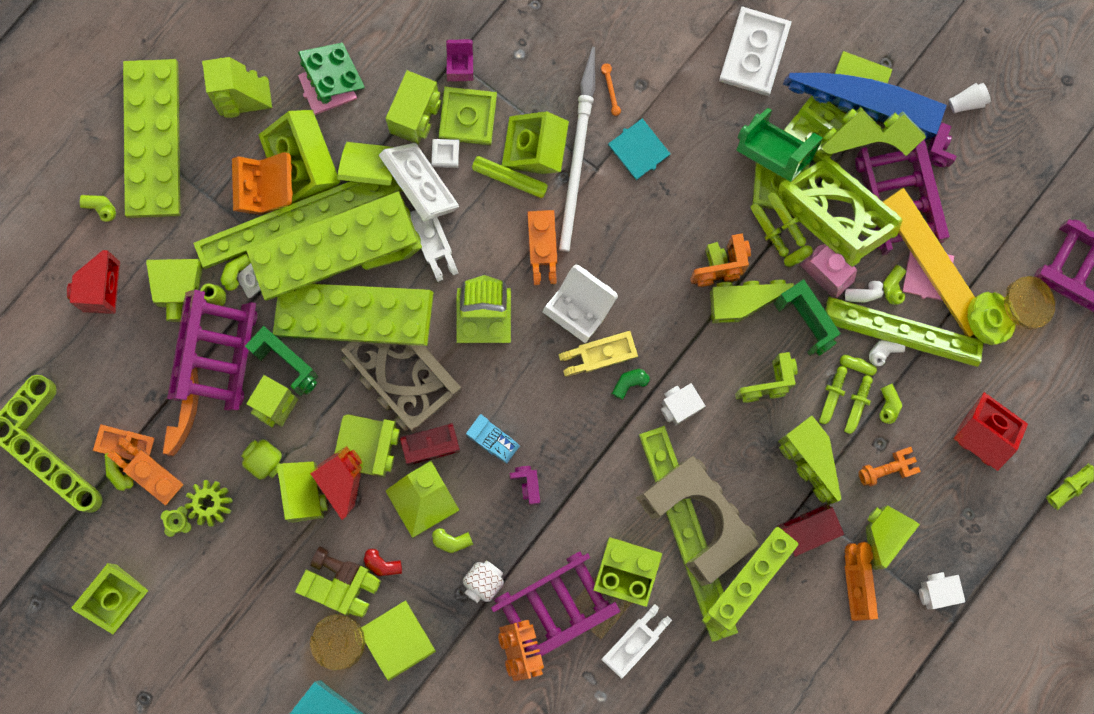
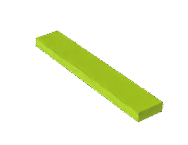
(905, 332)

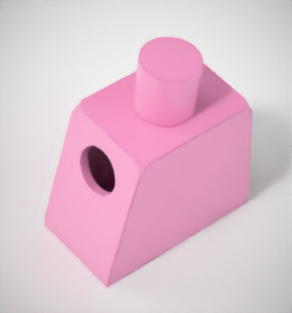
(829, 270)

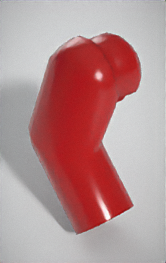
(379, 566)

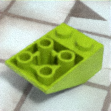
(813, 454)

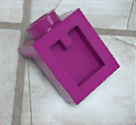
(938, 147)
(531, 488)

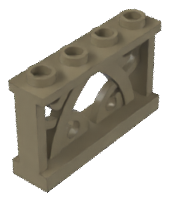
(437, 380)

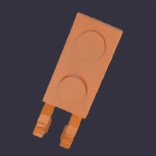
(542, 243)
(147, 473)
(860, 581)

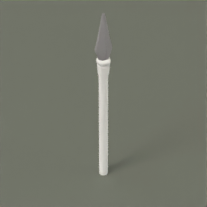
(584, 109)

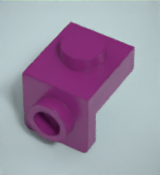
(459, 60)

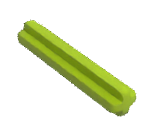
(509, 177)

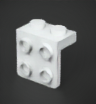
(581, 303)

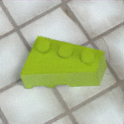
(234, 88)

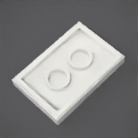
(755, 51)
(419, 181)

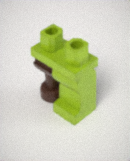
(345, 587)

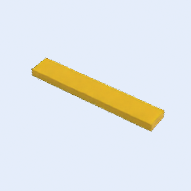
(932, 258)

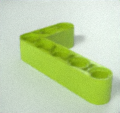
(38, 452)

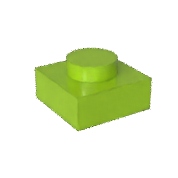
(715, 255)

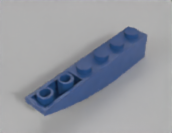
(874, 97)

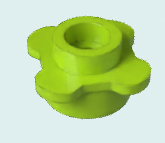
(168, 520)

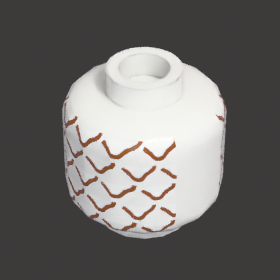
(483, 582)

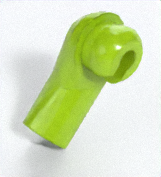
(891, 286)
(449, 543)

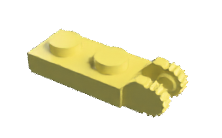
(601, 353)

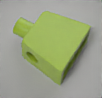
(170, 281)

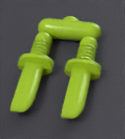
(772, 233)
(859, 400)

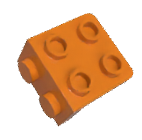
(261, 184)
(738, 255)

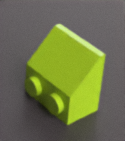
(535, 143)
(300, 492)

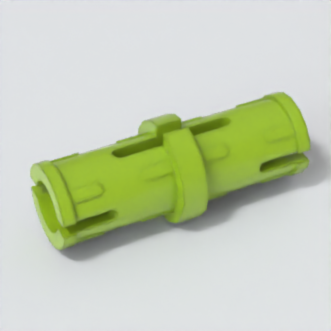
(1071, 487)

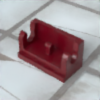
(430, 444)
(813, 528)

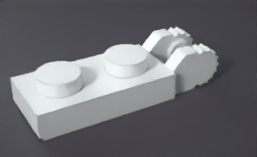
(433, 243)
(634, 643)

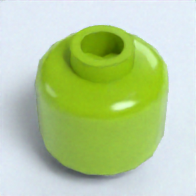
(261, 459)

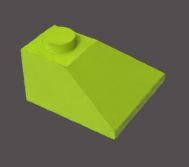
(422, 499)
(888, 534)

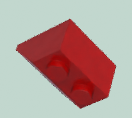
(96, 285)
(991, 432)
(340, 479)

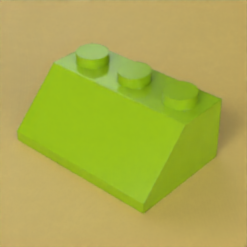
(311, 163)

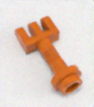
(869, 475)

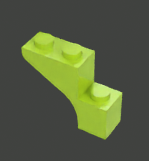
(862, 130)

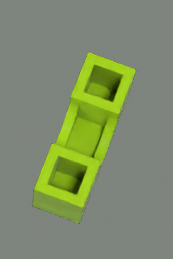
(271, 402)

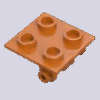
(517, 664)

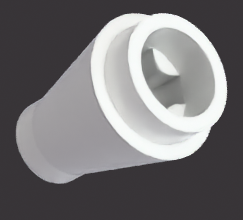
(971, 98)

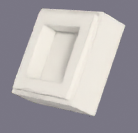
(445, 153)

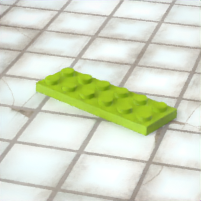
(151, 138)
(332, 246)
(355, 314)

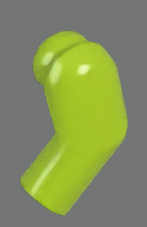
(101, 204)
(231, 272)
(892, 405)
(113, 473)

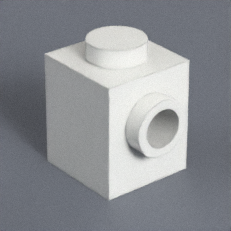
(681, 404)
(941, 591)

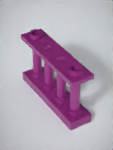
(921, 178)
(1074, 288)
(186, 358)
(578, 621)

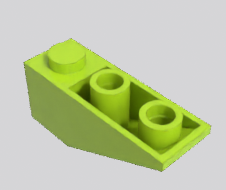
(738, 302)

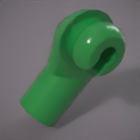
(628, 379)

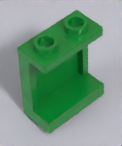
(775, 147)
(812, 314)
(265, 341)

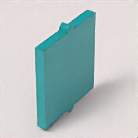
(639, 149)

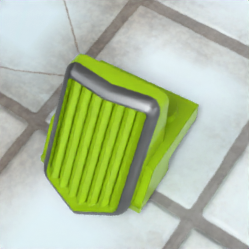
(483, 311)

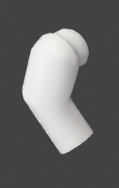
(865, 295)
(881, 351)

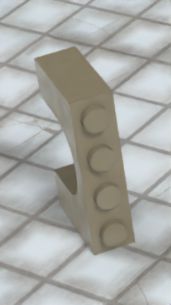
(731, 536)

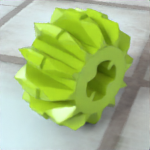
(209, 513)

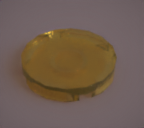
(1029, 302)
(337, 642)

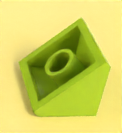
(110, 598)

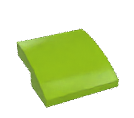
(815, 118)
(362, 164)
(397, 640)

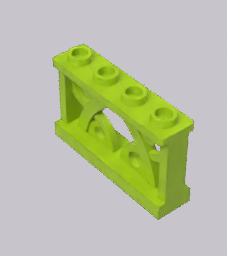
(828, 229)
(750, 582)

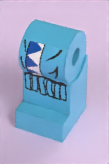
(492, 439)

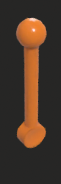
(606, 70)

